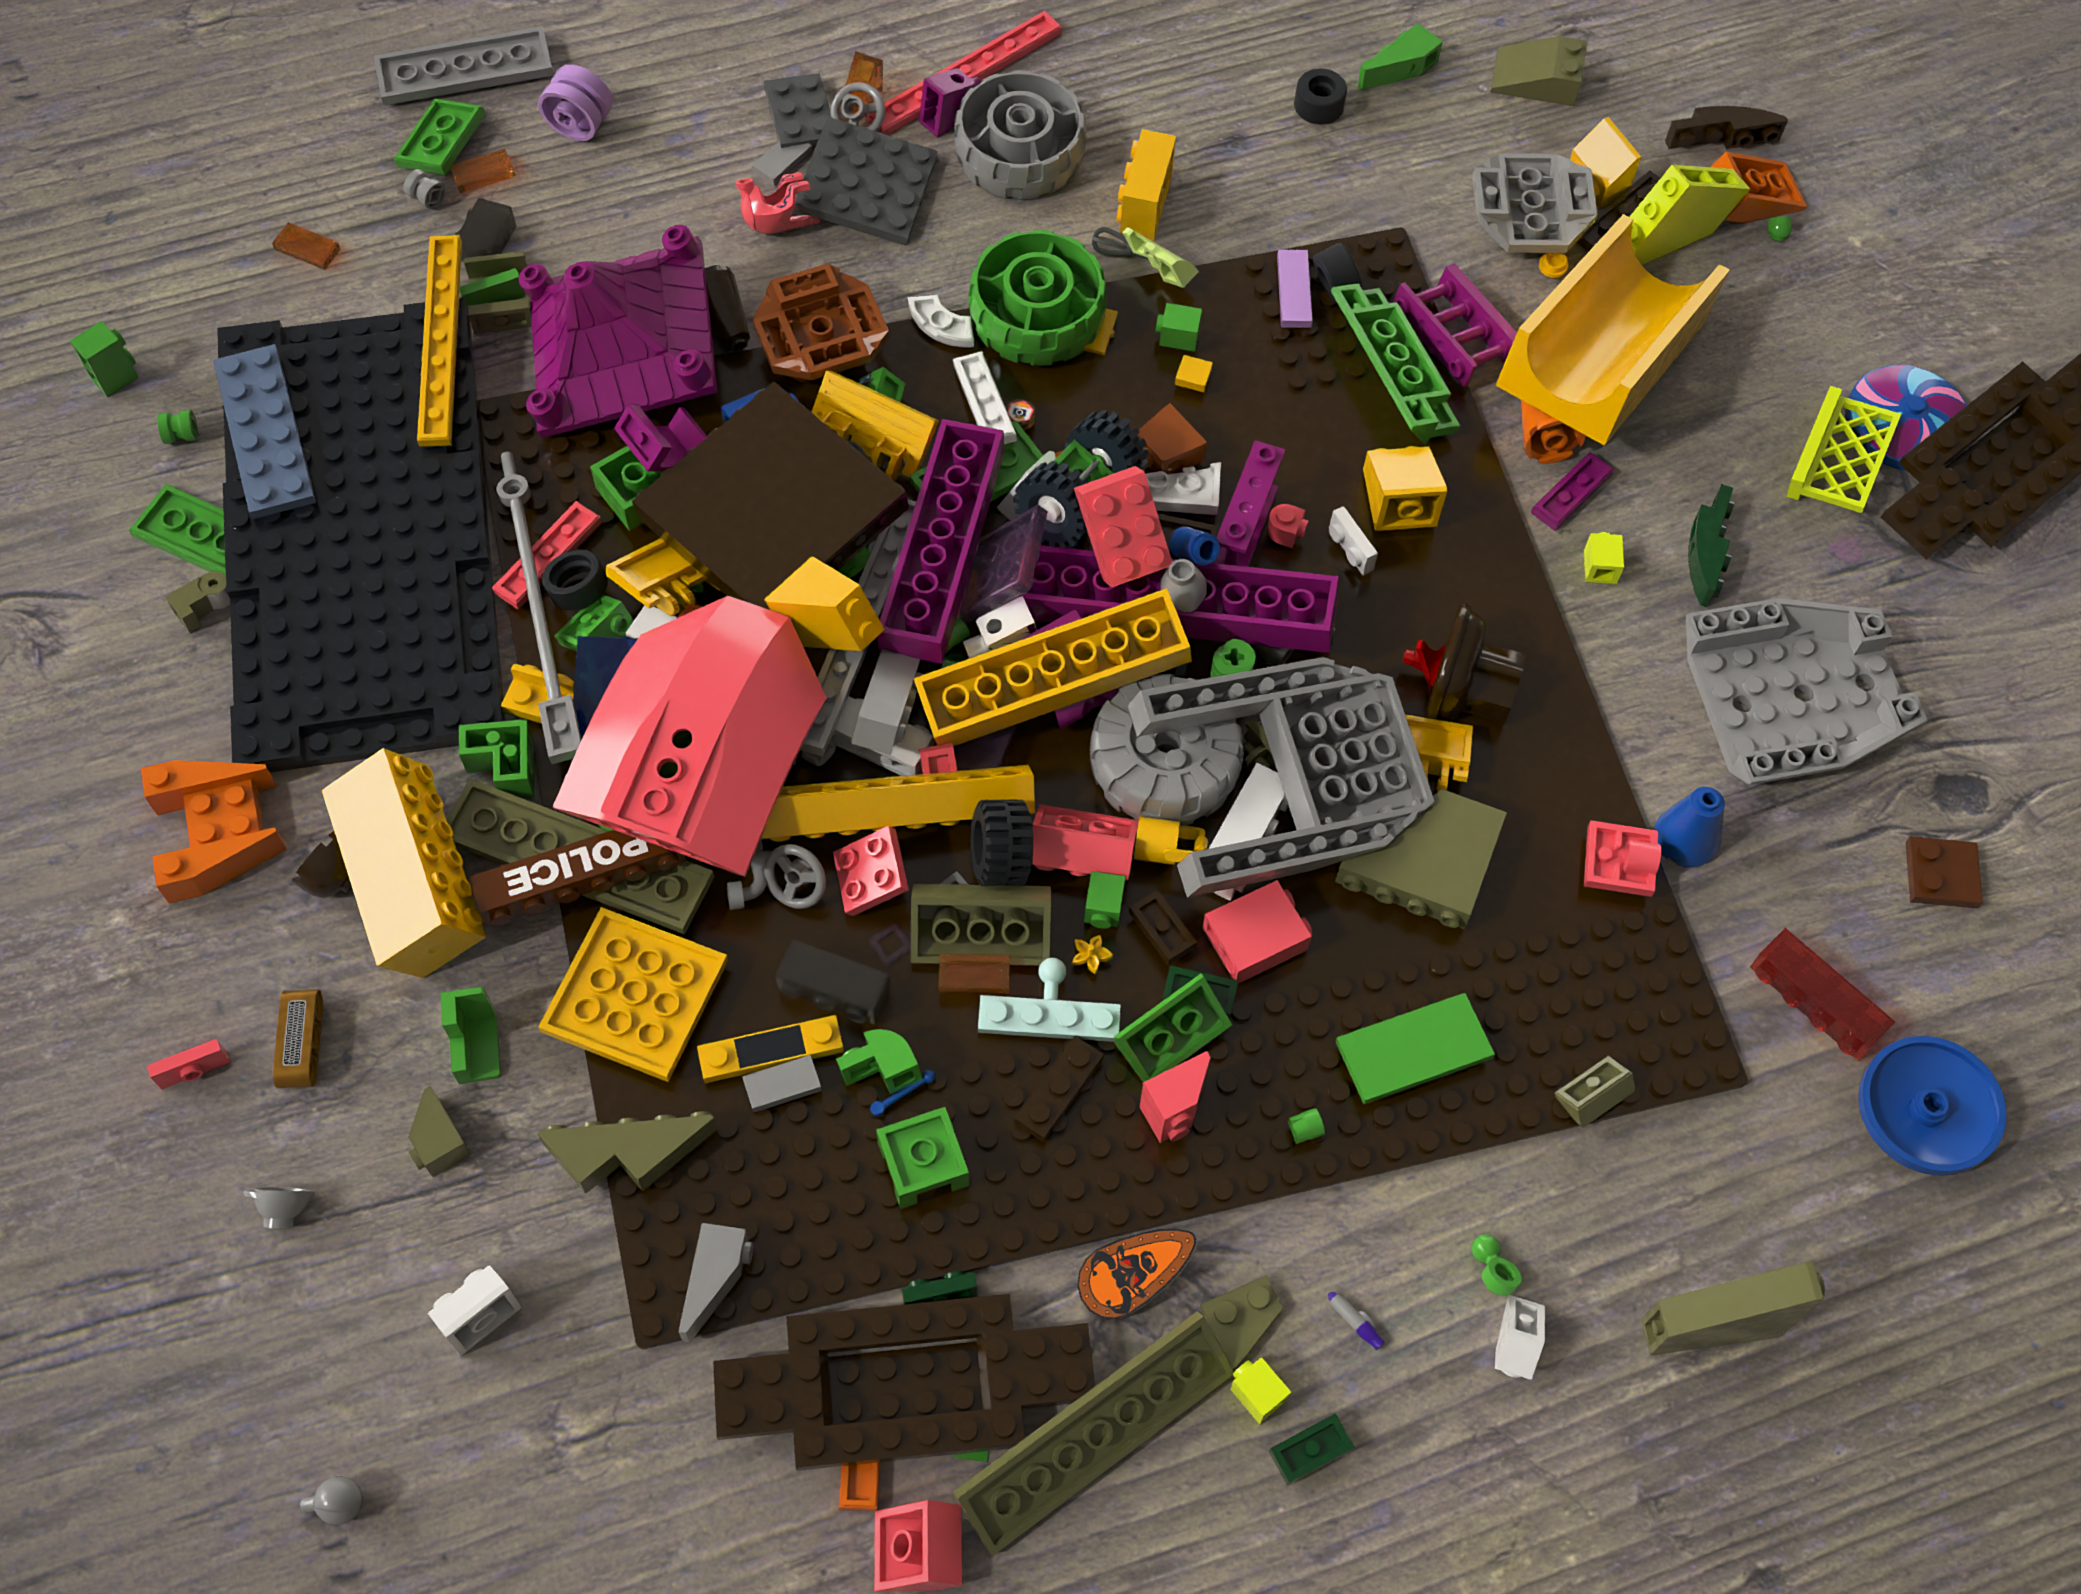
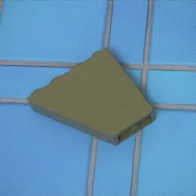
(1433, 862)
(1734, 1311)

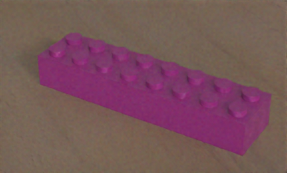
(941, 541)

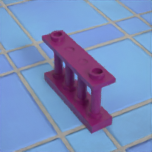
(1473, 307)
(1249, 506)

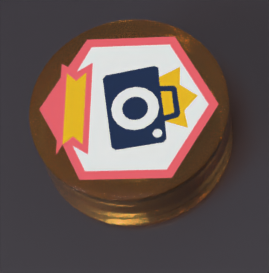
(1022, 412)

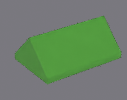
(1173, 1029)

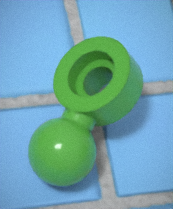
(1499, 1274)

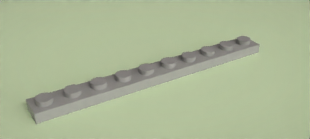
(843, 665)

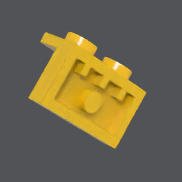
(530, 689)

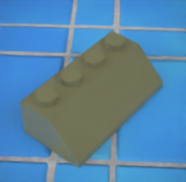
(980, 922)

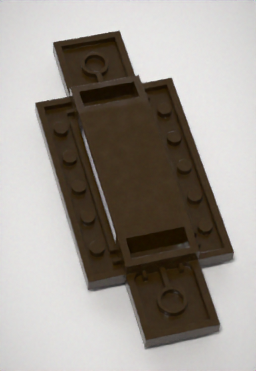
(2004, 472)
(902, 1399)

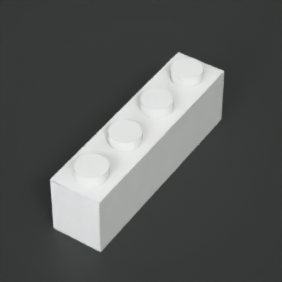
(1252, 813)

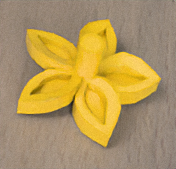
(1091, 953)

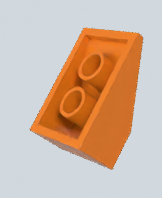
(1770, 184)

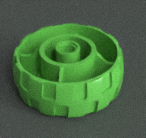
(1037, 297)

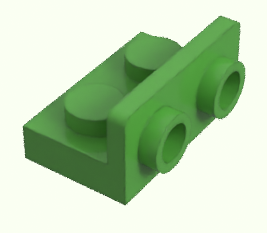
(601, 619)

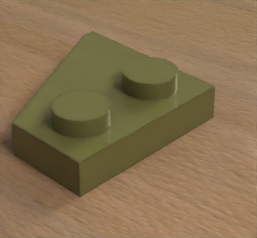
(1242, 1317)

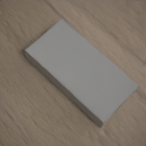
(780, 161)
(781, 1083)

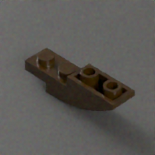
(1731, 124)

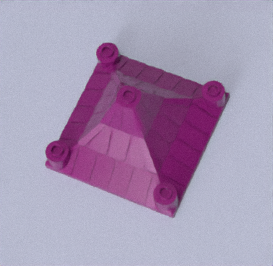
(620, 335)

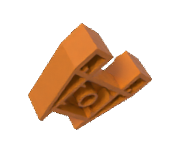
(221, 823)

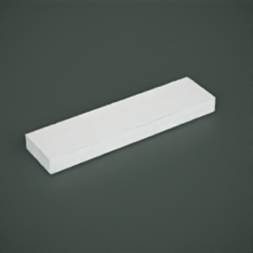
(983, 394)

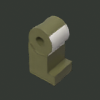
(199, 599)

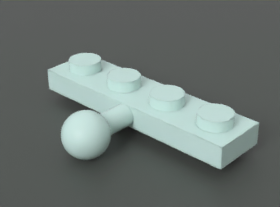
(1049, 1015)

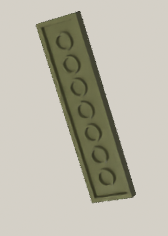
(513, 829)
(1093, 1433)

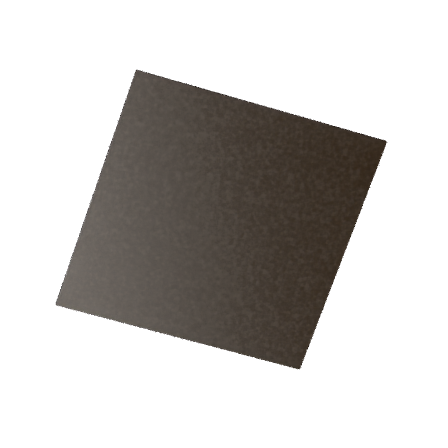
(1543, 960)

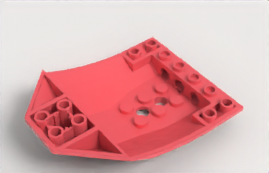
(745, 697)

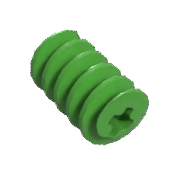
(1233, 658)

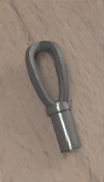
(1107, 241)

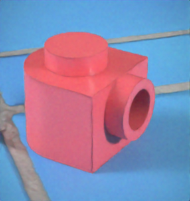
(1286, 524)

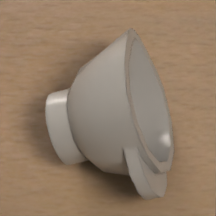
(1185, 585)
(279, 1204)

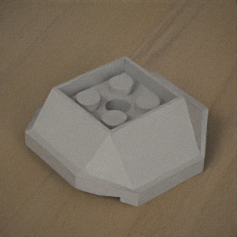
(1534, 201)

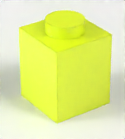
(1603, 558)
(1259, 1389)

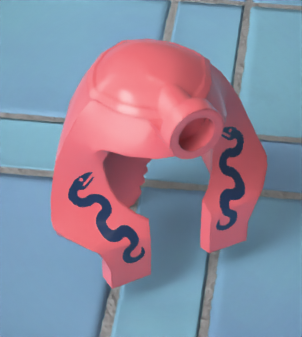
(773, 212)

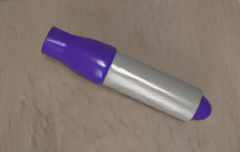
(1357, 1320)

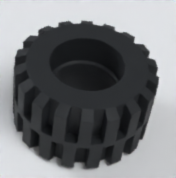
(1001, 842)

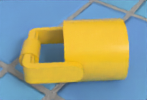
(1158, 840)

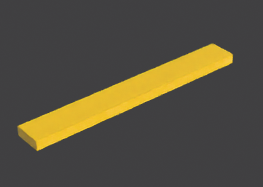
(439, 341)

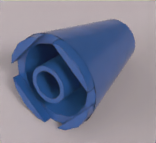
(1692, 828)

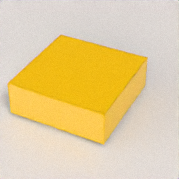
(1193, 373)

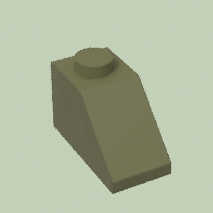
(435, 1136)

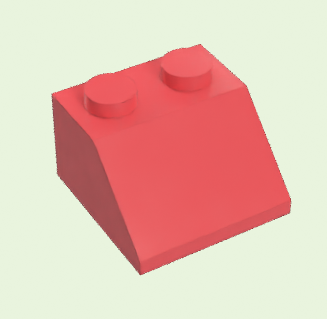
(1173, 1097)
(918, 1547)

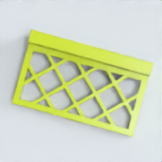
(1821, 436)

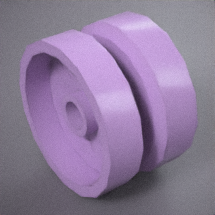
(575, 102)

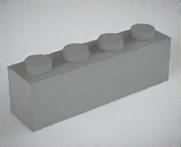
(887, 702)

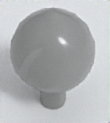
(335, 1500)

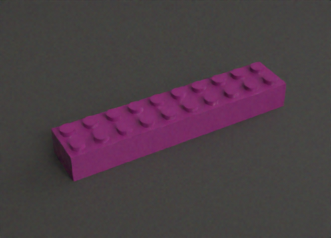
(1240, 601)

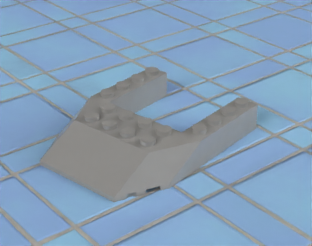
(1338, 754)

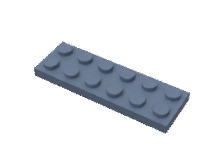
(264, 431)

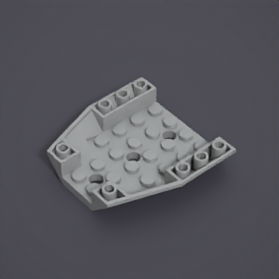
(1785, 646)

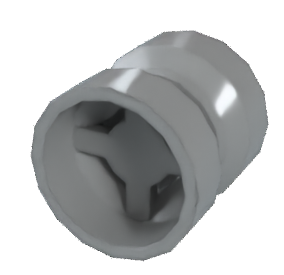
(421, 186)

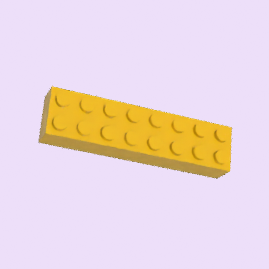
(1054, 669)

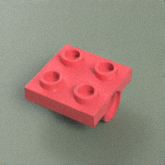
(1621, 858)
(870, 871)

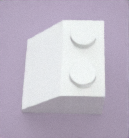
(474, 1309)

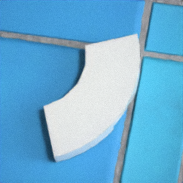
(941, 323)

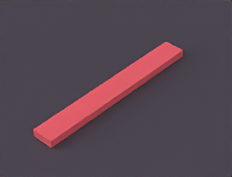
(979, 64)

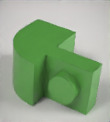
(884, 1053)

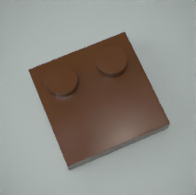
(1943, 872)

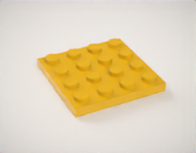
(633, 994)

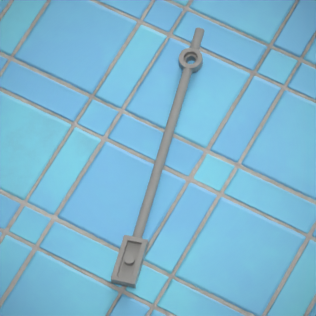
(559, 712)

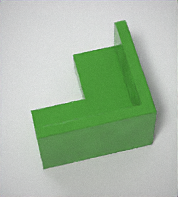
(473, 1034)

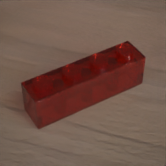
(1821, 994)

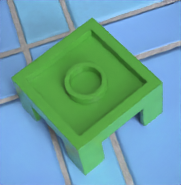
(922, 1155)

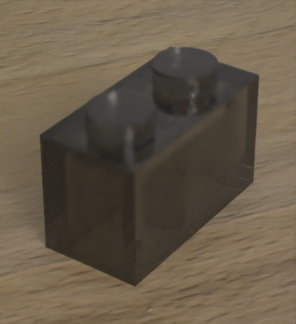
(486, 229)

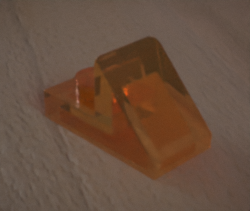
(865, 70)

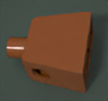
(1172, 442)

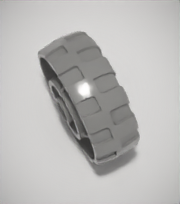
(1020, 134)
(1168, 772)

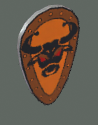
(1133, 1271)

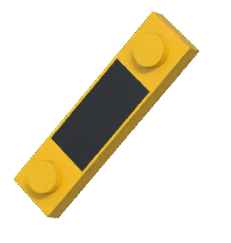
(769, 1048)

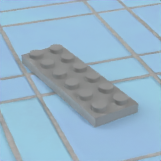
(463, 65)

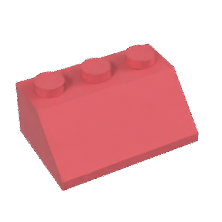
(1083, 841)

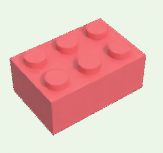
(1123, 526)

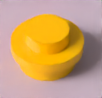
(1553, 264)

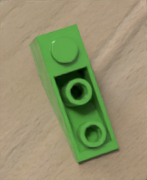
(1403, 59)

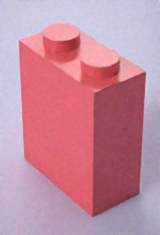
(1257, 931)

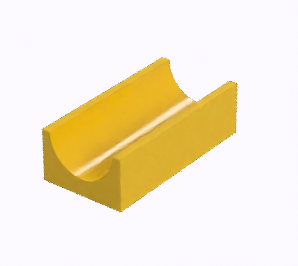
(1604, 337)

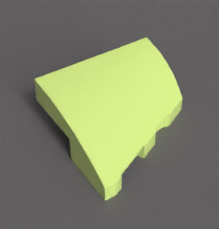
(1170, 266)

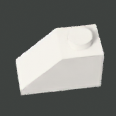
(1520, 1338)

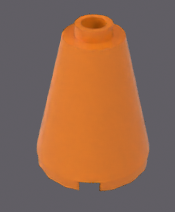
(1546, 436)

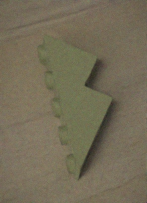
(638, 1146)

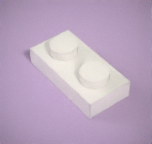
(1352, 539)

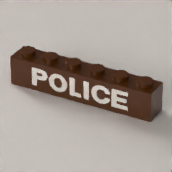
(566, 874)

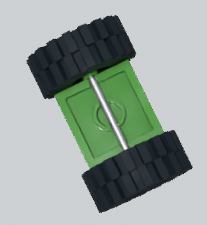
(1093, 451)

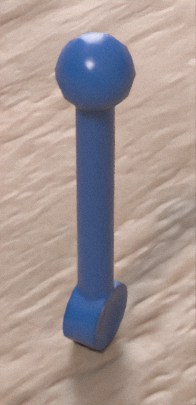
(878, 1108)

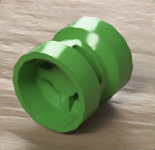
(177, 426)

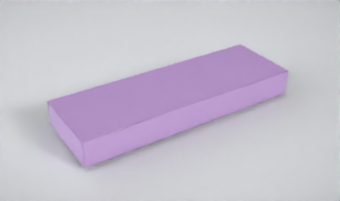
(1294, 288)

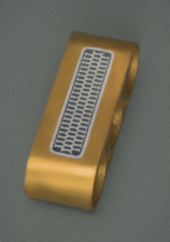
(298, 1038)

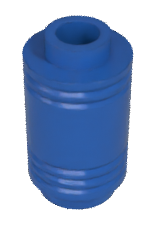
(1194, 545)

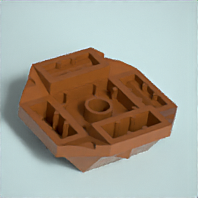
(819, 323)

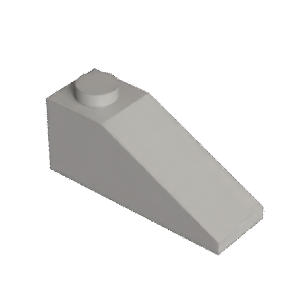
(715, 1271)

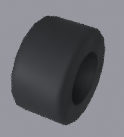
(1316, 84)
(1336, 268)

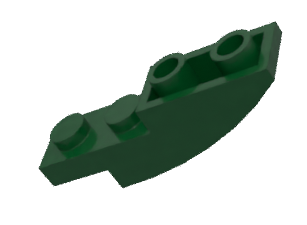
(1708, 547)

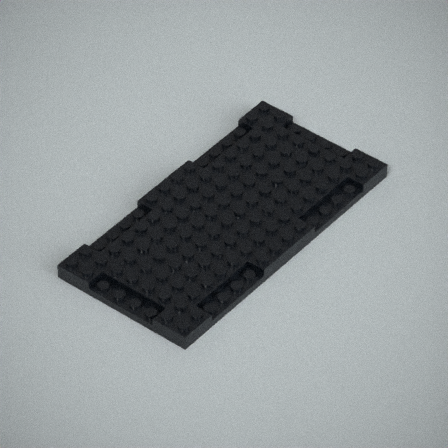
(378, 601)

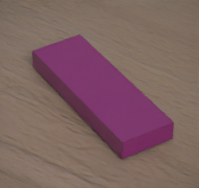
(1572, 491)

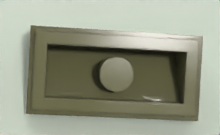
(1596, 1091)

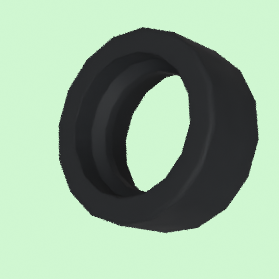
(581, 594)

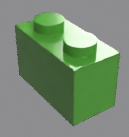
(105, 358)

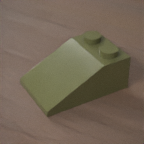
(1541, 69)

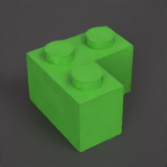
(500, 748)

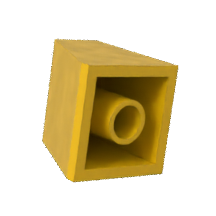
(1404, 488)
(826, 608)

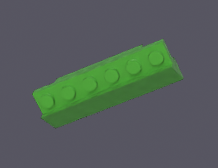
(1399, 360)

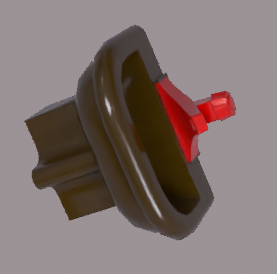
(1468, 672)

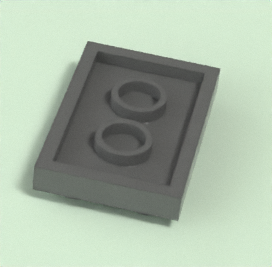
(797, 108)

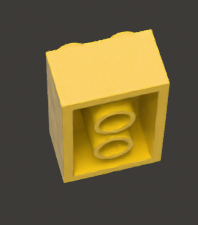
(1146, 183)

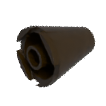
(726, 310)

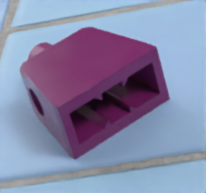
(943, 98)

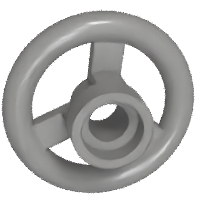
(849, 102)
(799, 872)

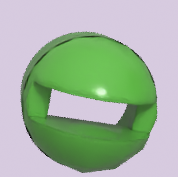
(1779, 228)

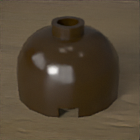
(324, 871)

